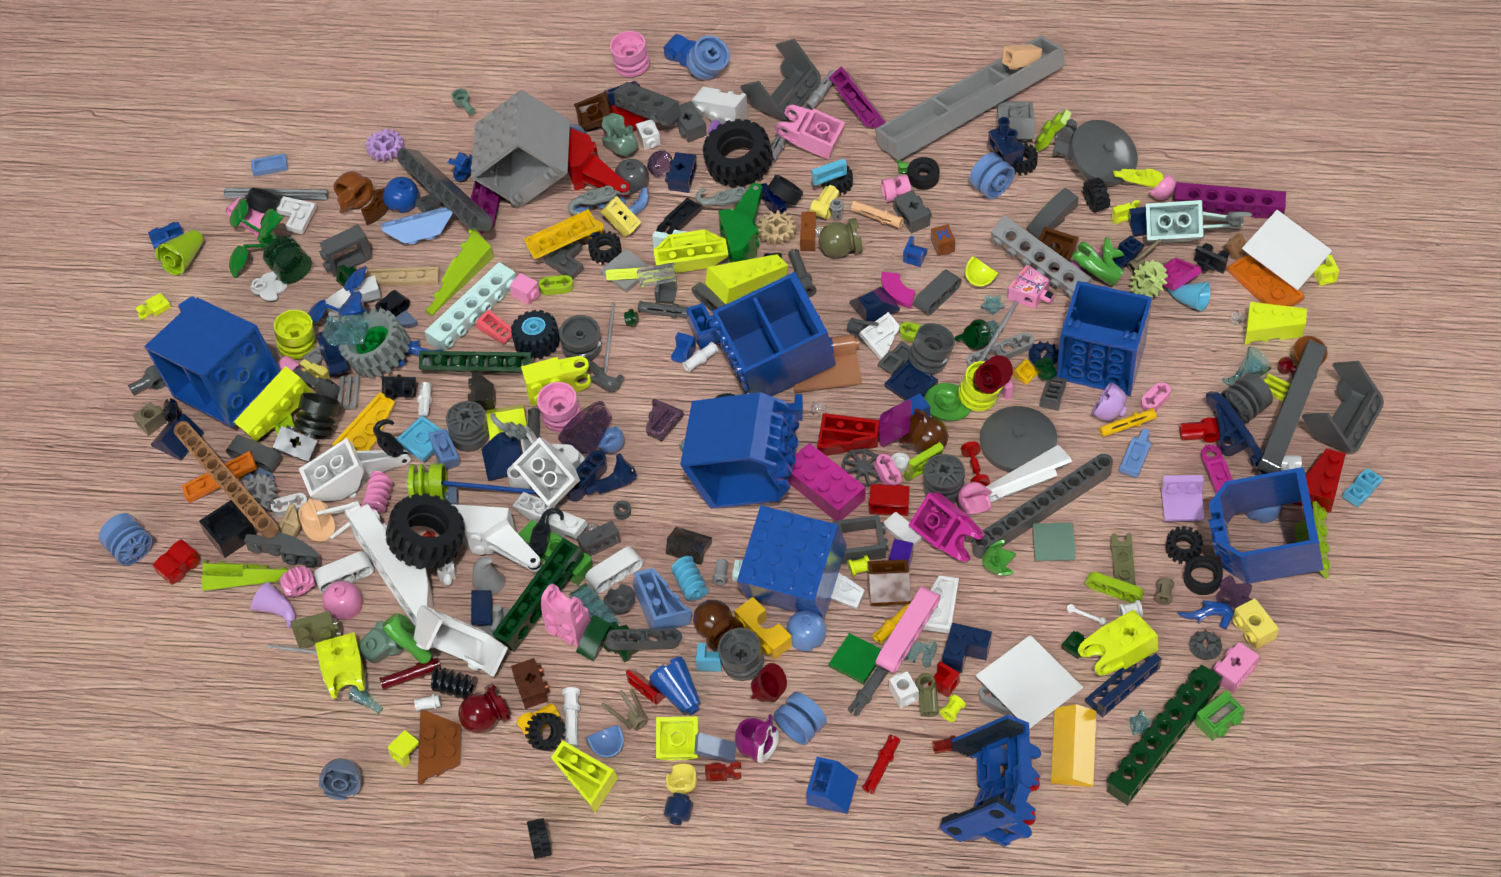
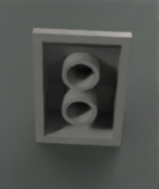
(1020, 116)

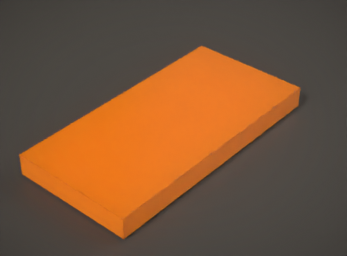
(1264, 283)

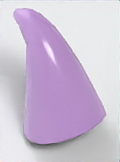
(272, 601)

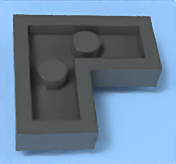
(563, 260)

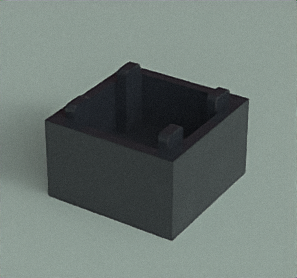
(227, 528)

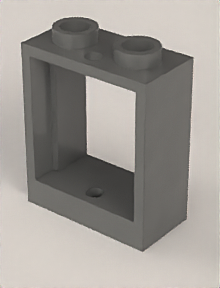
(341, 242)
(864, 523)

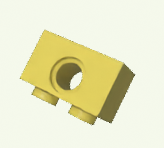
(1254, 613)

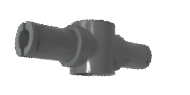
(150, 380)

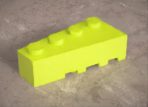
(742, 277)
(272, 404)

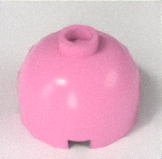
(342, 600)

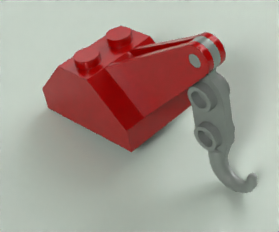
(587, 168)

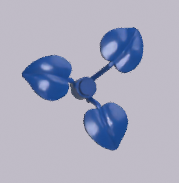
(352, 306)

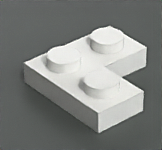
(299, 213)

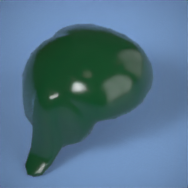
(976, 334)

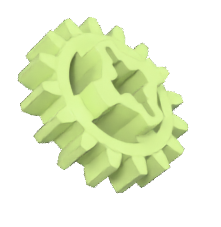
(1149, 279)

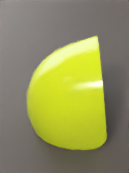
(979, 273)

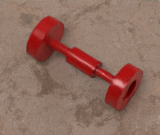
(972, 449)

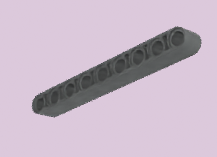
(444, 190)
(1292, 407)
(1083, 480)

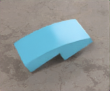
(1363, 487)

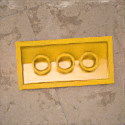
(561, 234)
(1073, 746)

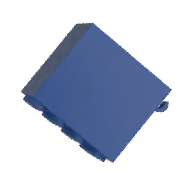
(1103, 337)
(792, 561)

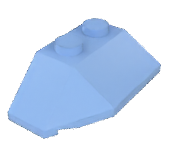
(418, 226)

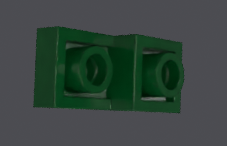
(593, 637)

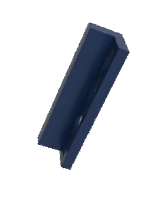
(1124, 687)

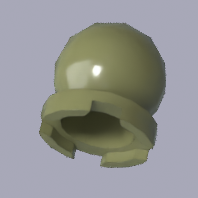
(840, 238)

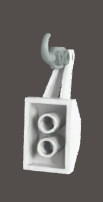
(541, 463)

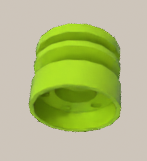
(427, 482)

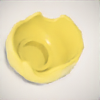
(682, 779)

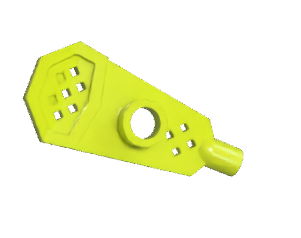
(1146, 177)

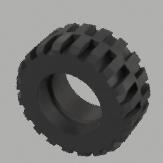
(741, 169)
(421, 550)

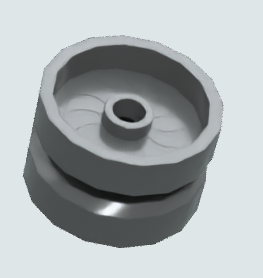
(580, 337)

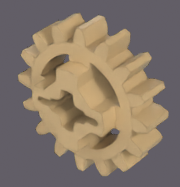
(776, 228)

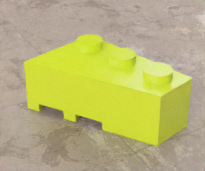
(1274, 322)
(587, 775)

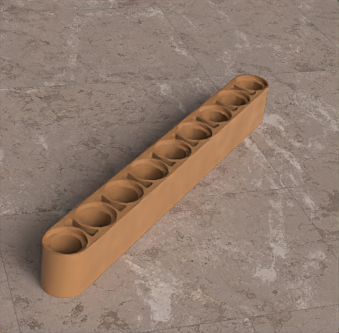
(226, 479)

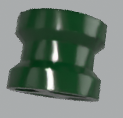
(1045, 368)

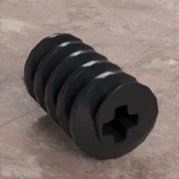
(452, 685)

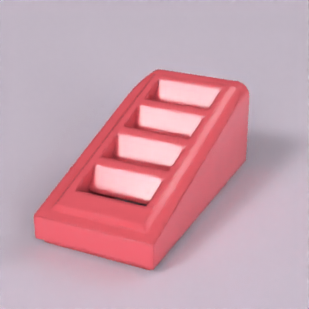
(495, 320)

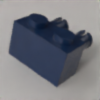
(1005, 142)

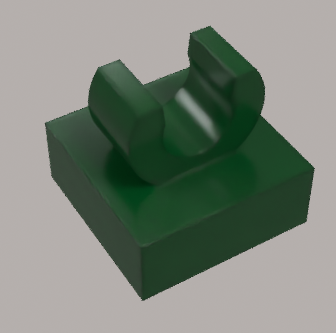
(343, 273)
(1072, 644)

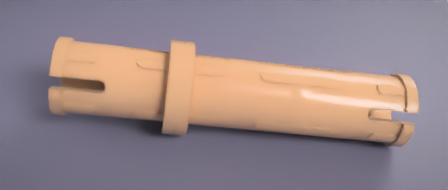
(880, 215)

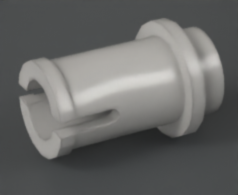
(836, 206)
(720, 577)

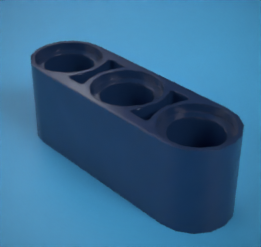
(592, 469)

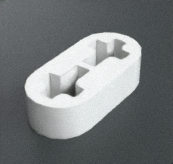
(285, 502)

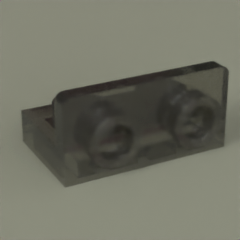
(687, 543)

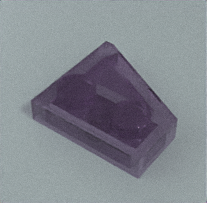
(662, 419)

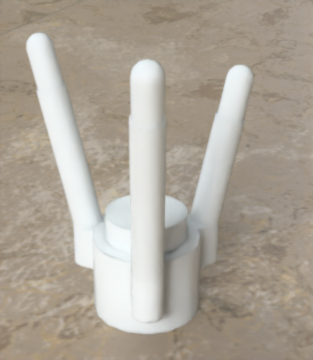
(347, 509)

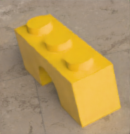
(773, 640)

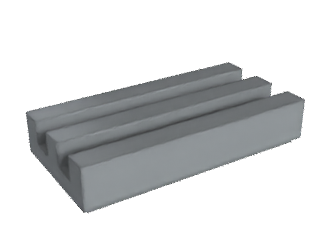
(349, 381)

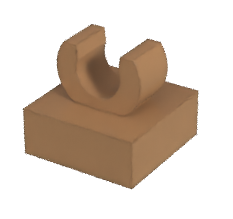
(1235, 246)

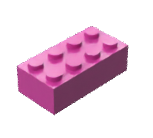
(826, 483)

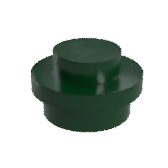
(631, 318)

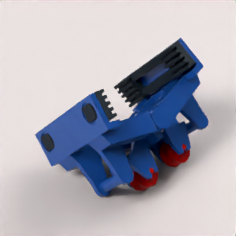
(1000, 800)

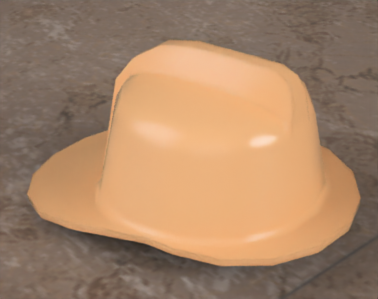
(315, 526)

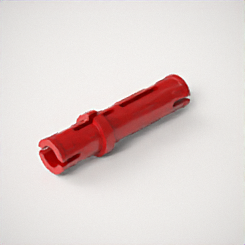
(885, 756)

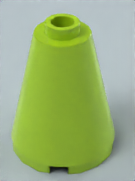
(179, 252)

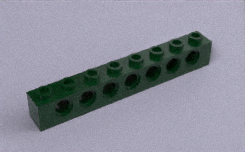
(1126, 789)

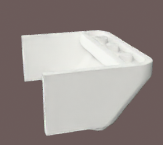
(458, 639)

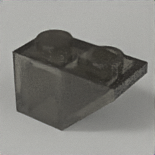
(482, 391)

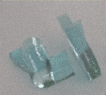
(928, 650)

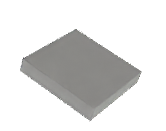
(624, 260)

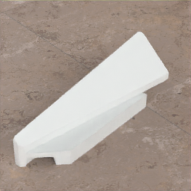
(1030, 474)

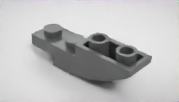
(290, 548)

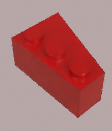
(843, 433)
(1324, 479)

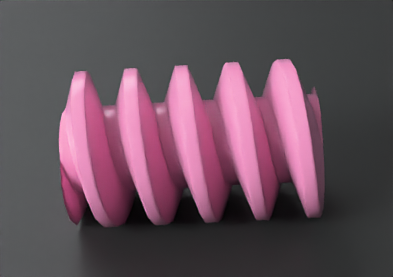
(378, 491)

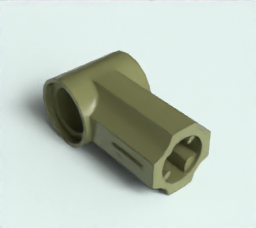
(928, 696)

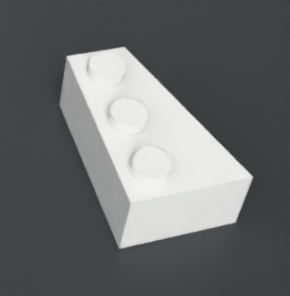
(720, 106)

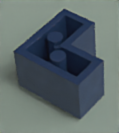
(966, 642)

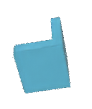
(707, 660)

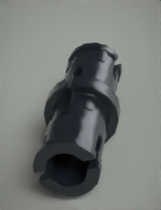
(170, 410)

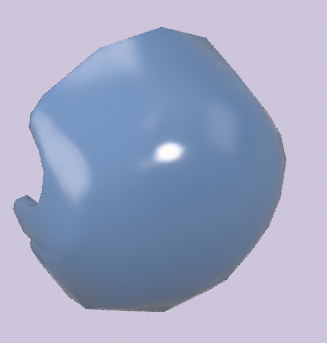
(612, 440)

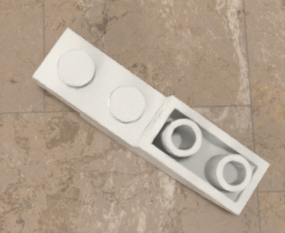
(533, 508)

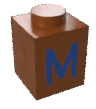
(943, 240)

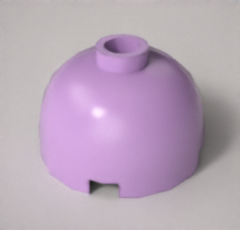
(1111, 403)

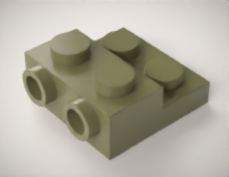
(315, 629)

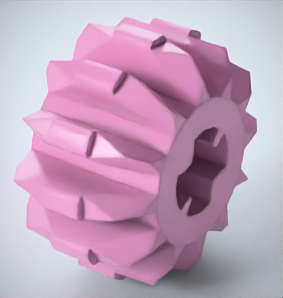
(297, 581)

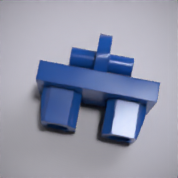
(463, 166)
(164, 234)

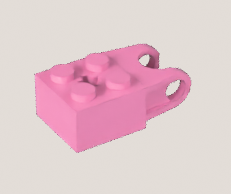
(811, 130)
(564, 615)

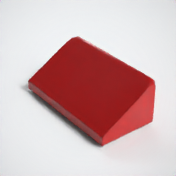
(644, 686)

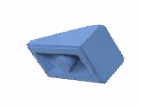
(444, 448)

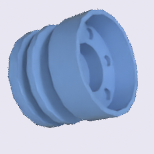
(125, 539)

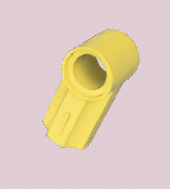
(822, 204)

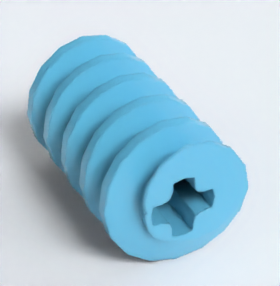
(689, 578)

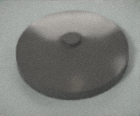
(1100, 149)
(1016, 437)

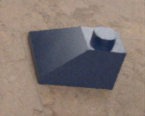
(874, 304)
(500, 455)

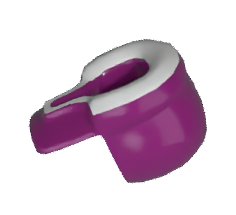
(757, 738)

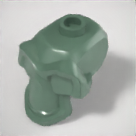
(618, 138)
(378, 645)

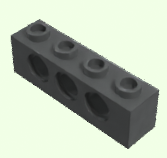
(647, 103)

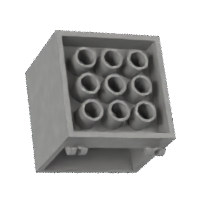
(520, 148)

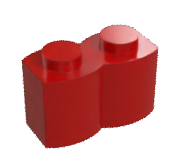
(176, 562)

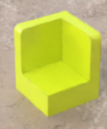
(1327, 272)
(402, 747)

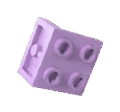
(1182, 497)

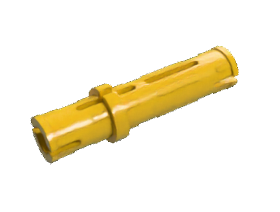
(1147, 415)
(889, 625)

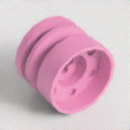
(629, 53)
(557, 405)

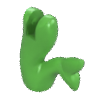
(1103, 269)
(401, 631)

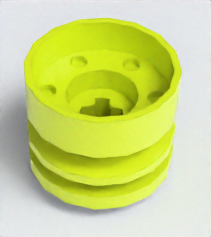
(294, 333)
(972, 396)

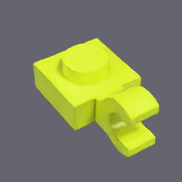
(1121, 212)
(154, 305)

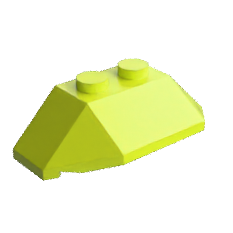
(691, 250)

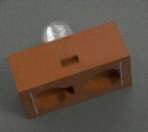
(809, 231)

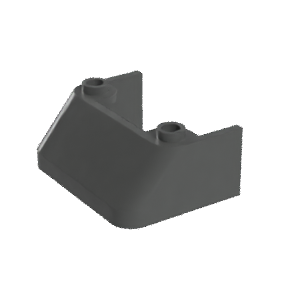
(799, 82)
(1356, 413)

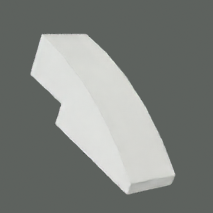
(367, 287)

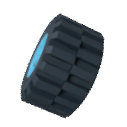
(535, 333)

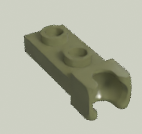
(1123, 559)

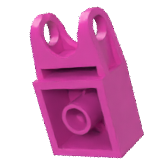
(945, 525)

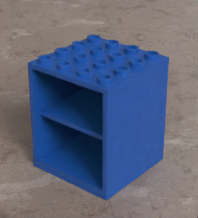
(774, 337)
(213, 360)

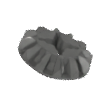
(1197, 647)

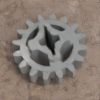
(262, 489)

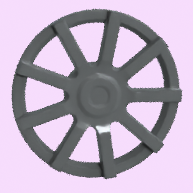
(862, 467)

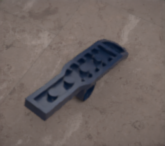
(1233, 430)

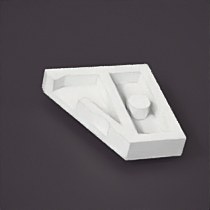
(880, 337)

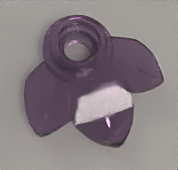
(1236, 593)

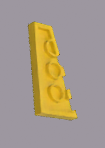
(361, 429)

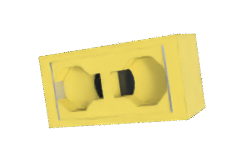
(620, 216)

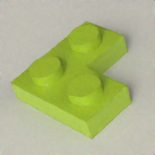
(1050, 127)

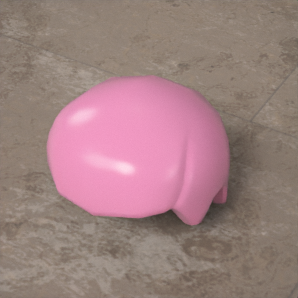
(1164, 189)

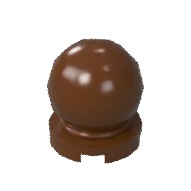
(925, 432)
(713, 620)

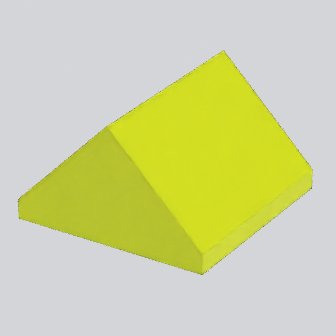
(506, 414)

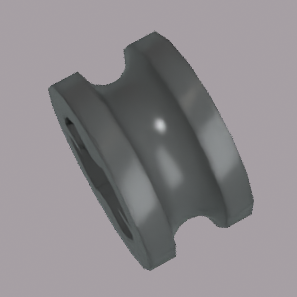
(618, 513)

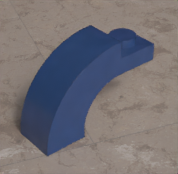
(332, 356)

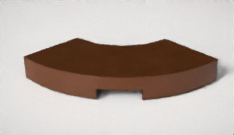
(376, 208)

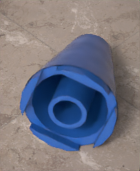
(677, 685)

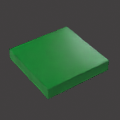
(855, 658)

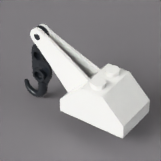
(342, 468)
(494, 531)

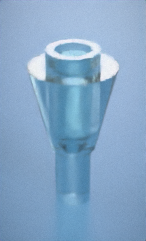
(364, 699)

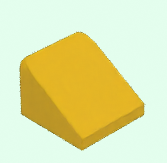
(1024, 371)

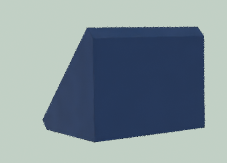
(169, 442)

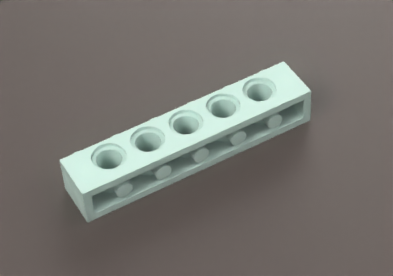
(470, 307)

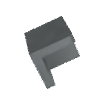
(666, 292)

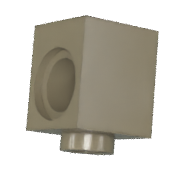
(149, 418)

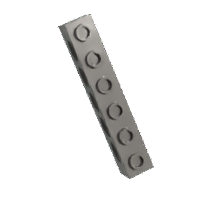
(1007, 228)

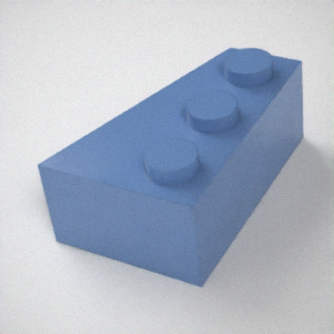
(658, 602)

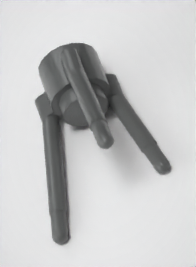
(855, 326)

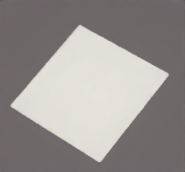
(1287, 249)
(1029, 681)

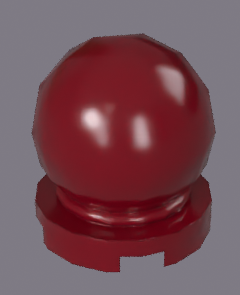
(481, 711)

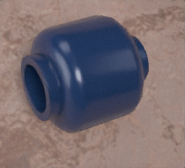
(678, 808)

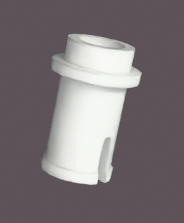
(427, 703)

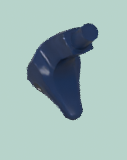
(623, 474)

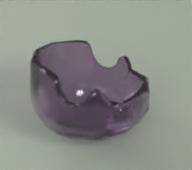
(659, 163)

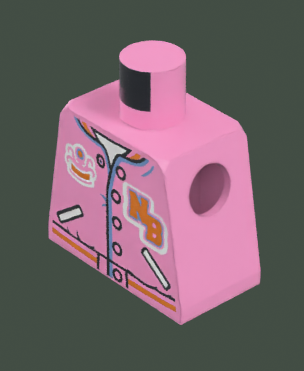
(1030, 288)

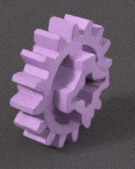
(384, 144)

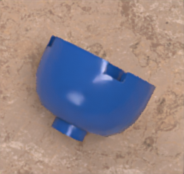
(400, 194)

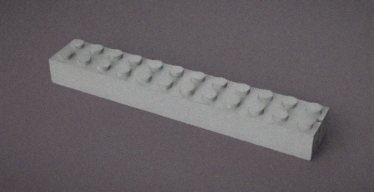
(965, 101)

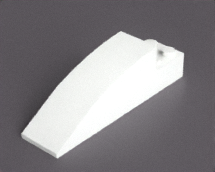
(407, 584)

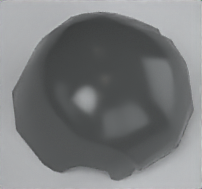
(620, 599)

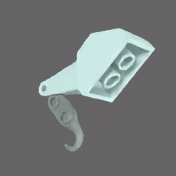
(1184, 221)

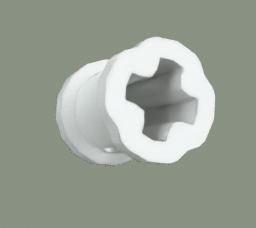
(1123, 609)

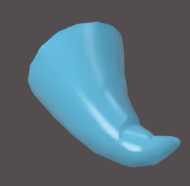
(1193, 295)

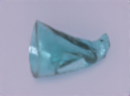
(1253, 362)

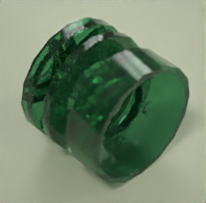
(287, 259)

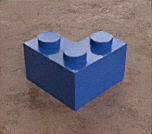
(701, 325)

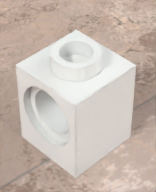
(648, 134)
(906, 696)

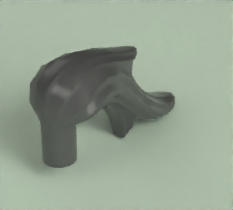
(608, 383)

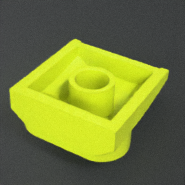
(676, 738)

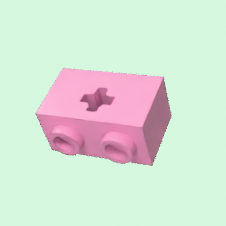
(1236, 666)

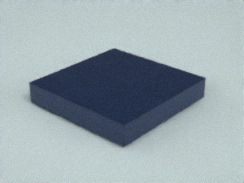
(909, 382)

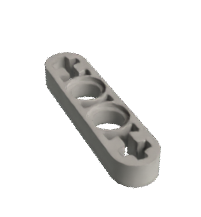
(998, 348)

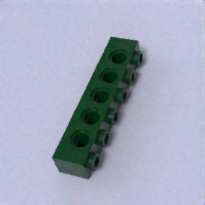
(472, 360)
(528, 606)

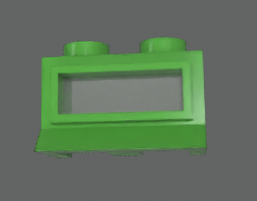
(1219, 716)

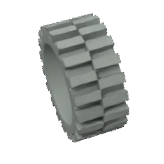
(382, 346)

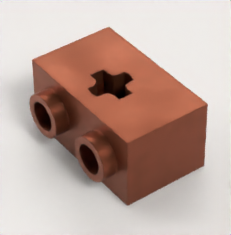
(531, 693)

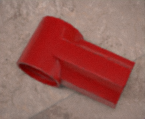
(1205, 429)

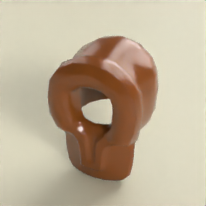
(352, 190)

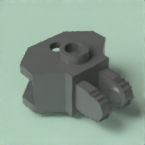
(1063, 139)

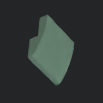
(1053, 542)

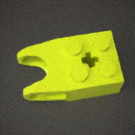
(554, 370)
(1120, 643)
(341, 663)

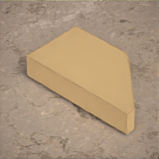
(290, 523)

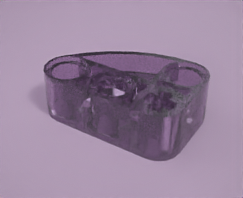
(586, 428)

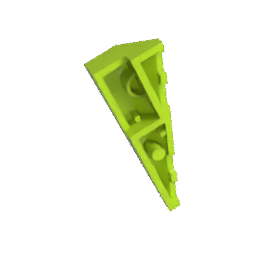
(474, 256)
(232, 575)

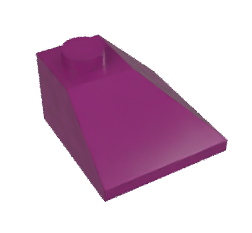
(894, 423)

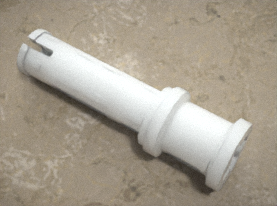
(571, 709)

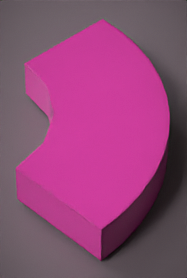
(896, 290)

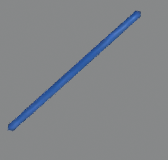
(488, 487)

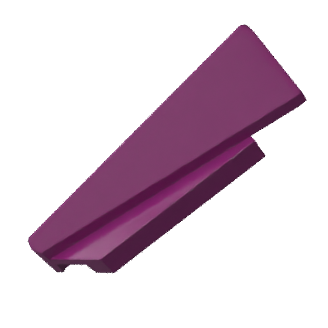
(857, 98)

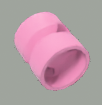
(894, 188)

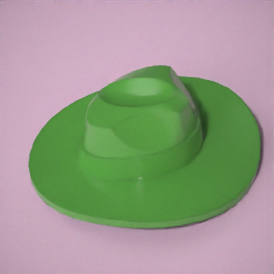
(946, 403)

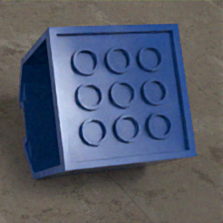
(740, 449)
(1260, 493)

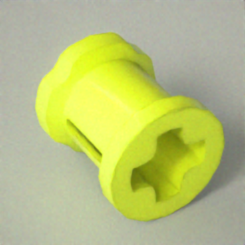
(858, 566)
(952, 708)

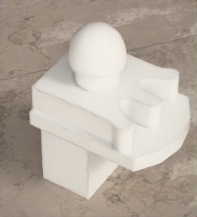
(447, 573)

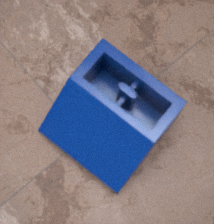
(831, 786)

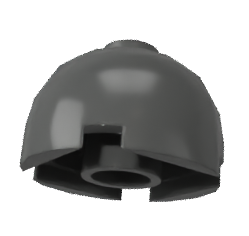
(634, 173)

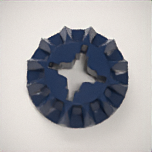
(1036, 350)

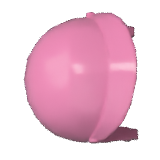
(974, 498)

